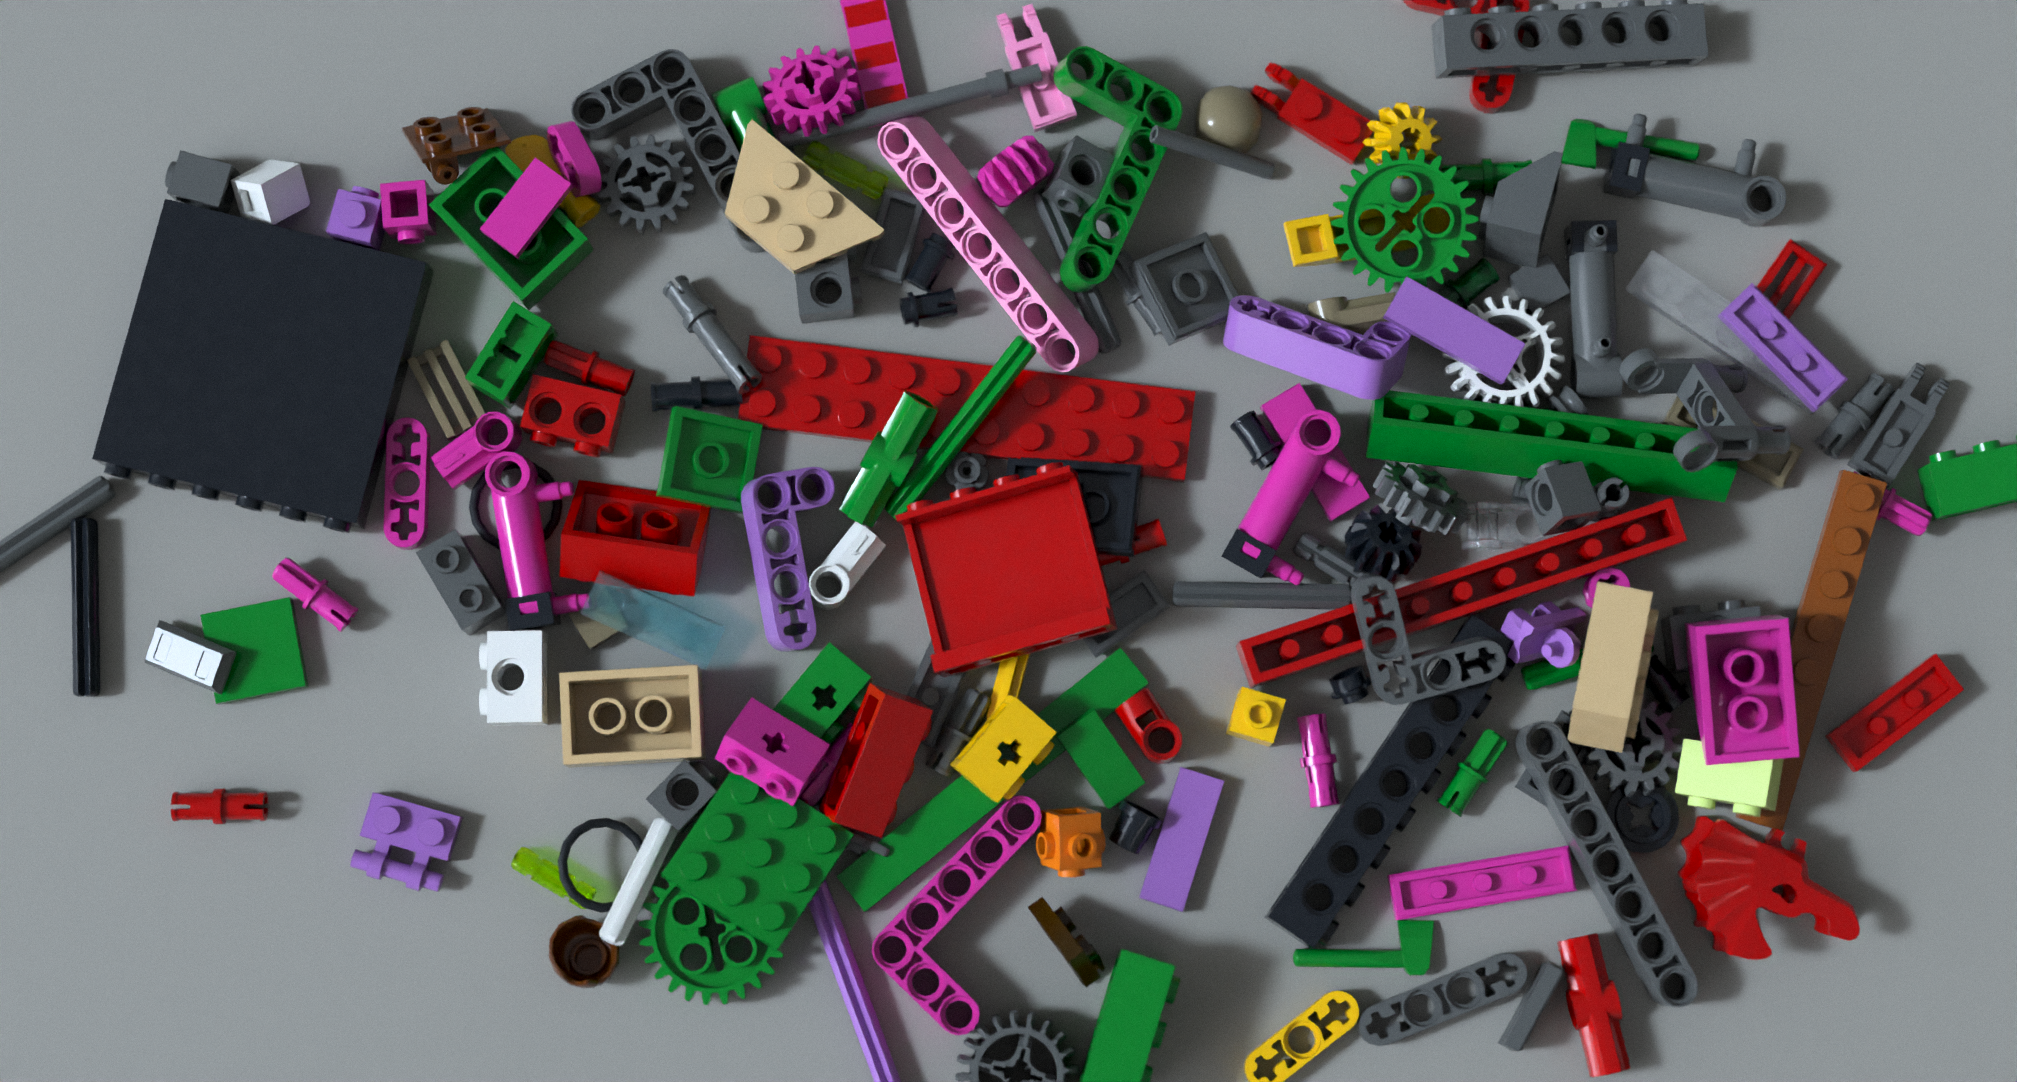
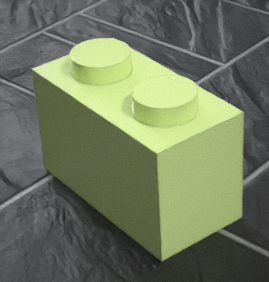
(1744, 784)

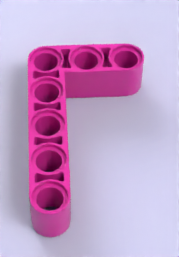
(947, 907)

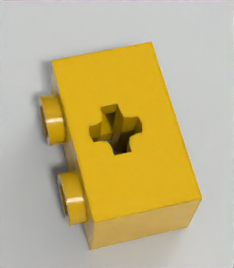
(1007, 724)

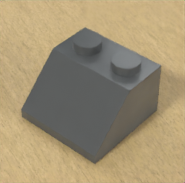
(1520, 212)

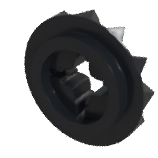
(1663, 816)

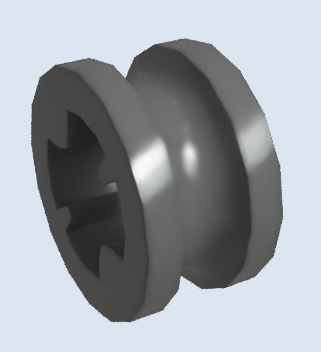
(1567, 402)

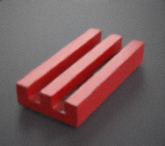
(1803, 257)

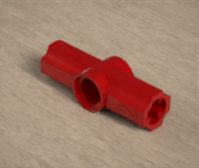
(1593, 1005)

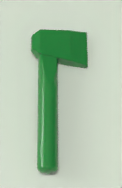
(1584, 136)
(1413, 956)

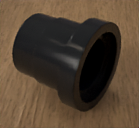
(1134, 826)

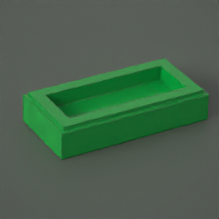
(1100, 758)

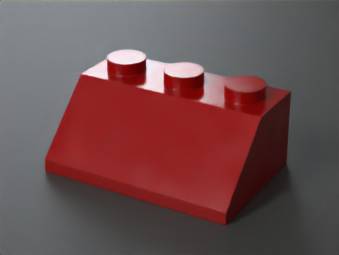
(634, 538)

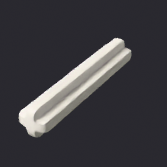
(638, 882)

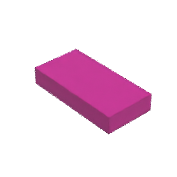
(526, 207)

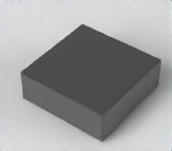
(1539, 285)

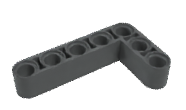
(676, 97)

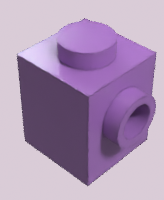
(357, 218)

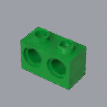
(511, 355)

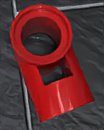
(1137, 708)

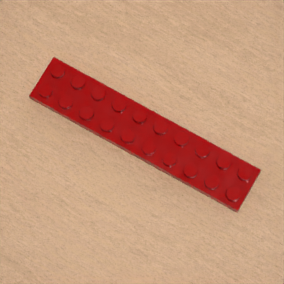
(1039, 416)

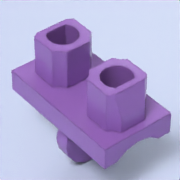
(1544, 634)

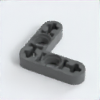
(1415, 666)

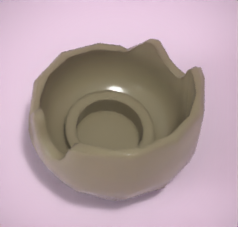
(1229, 118)

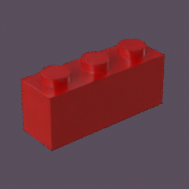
(876, 760)

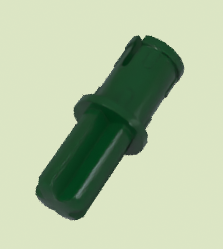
(1470, 284)

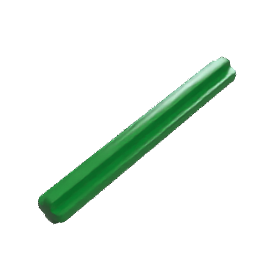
(962, 425)

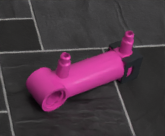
(1282, 497)
(523, 547)

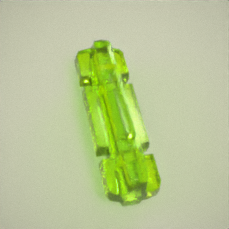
(845, 170)
(547, 875)

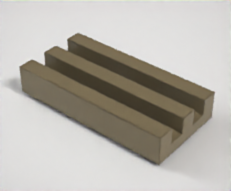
(431, 356)

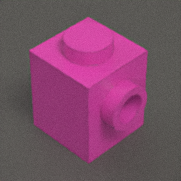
(407, 211)

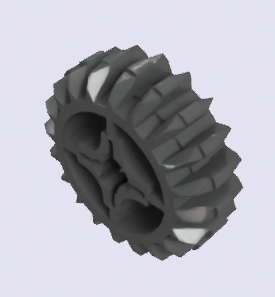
(1027, 1033)

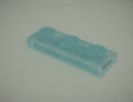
(652, 620)

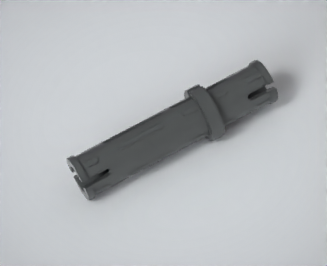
(702, 320)

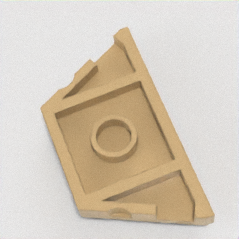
(791, 206)

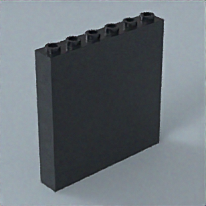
(263, 366)

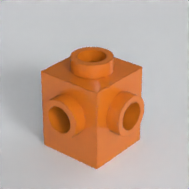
(1070, 840)

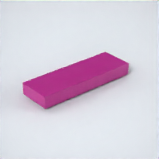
(1283, 414)

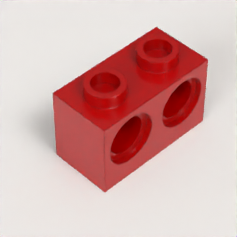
(576, 404)

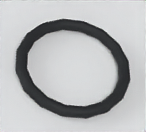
(475, 515)
(565, 850)

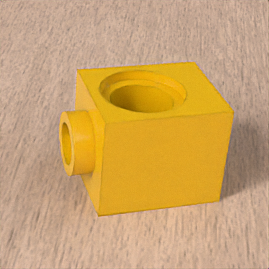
(1255, 716)

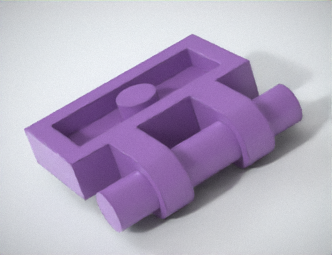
(408, 827)

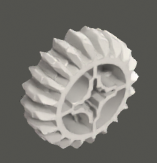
(1535, 335)

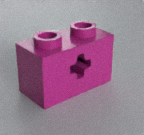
(771, 752)

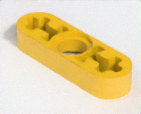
(1321, 1010)

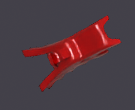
(1735, 875)

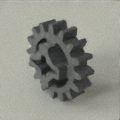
(662, 178)
(1421, 498)
(1654, 743)

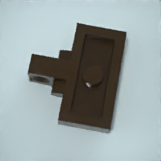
(1076, 951)

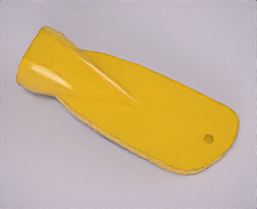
(525, 149)

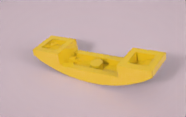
(1312, 237)

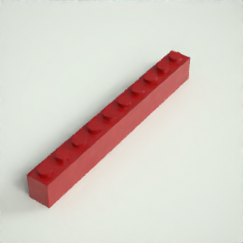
(1466, 591)

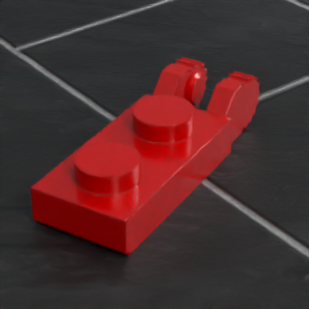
(1315, 114)

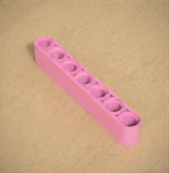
(1007, 251)

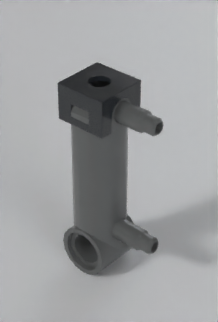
(1639, 173)
(1595, 355)

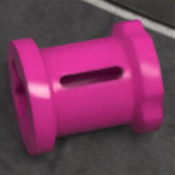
(1611, 574)

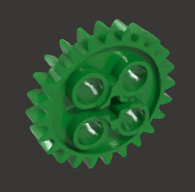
(1375, 192)
(672, 938)

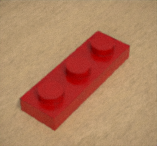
(1894, 712)

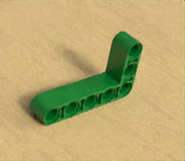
(1126, 168)

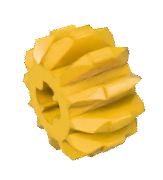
(1398, 121)

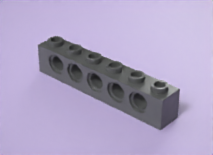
(1459, 55)

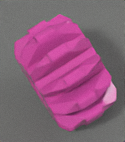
(1015, 171)

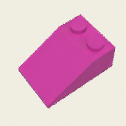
(1743, 688)

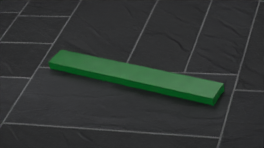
(964, 804)

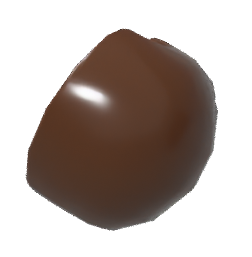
(581, 954)

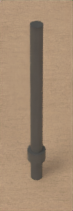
(996, 83)

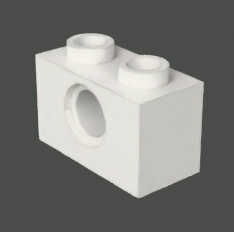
(530, 701)

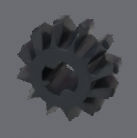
(1382, 544)

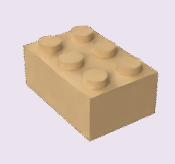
(1613, 667)
(632, 716)

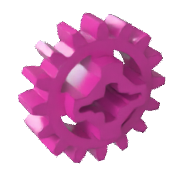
(834, 87)

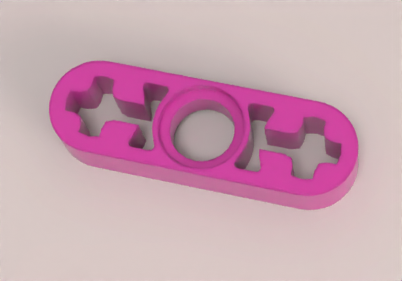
(421, 451)

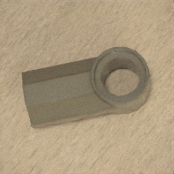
(1352, 314)

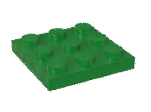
(757, 858)

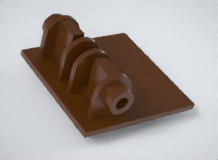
(443, 139)

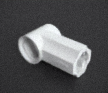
(847, 564)

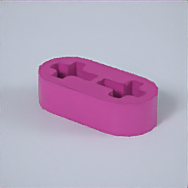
(574, 158)

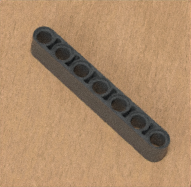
(1625, 875)

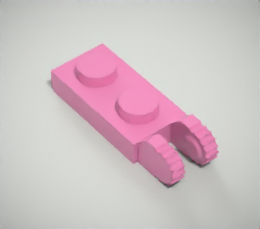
(1042, 99)

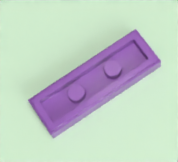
(1454, 330)
(1782, 347)
(1181, 839)

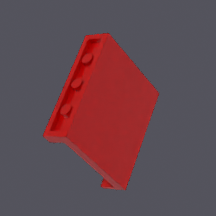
(1007, 569)

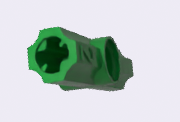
(888, 458)

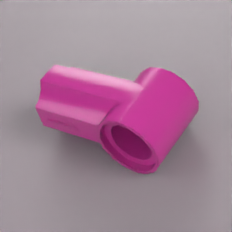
(472, 450)

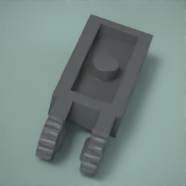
(1897, 429)

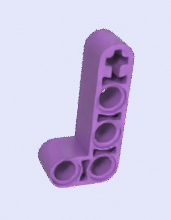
(1317, 349)
(790, 559)

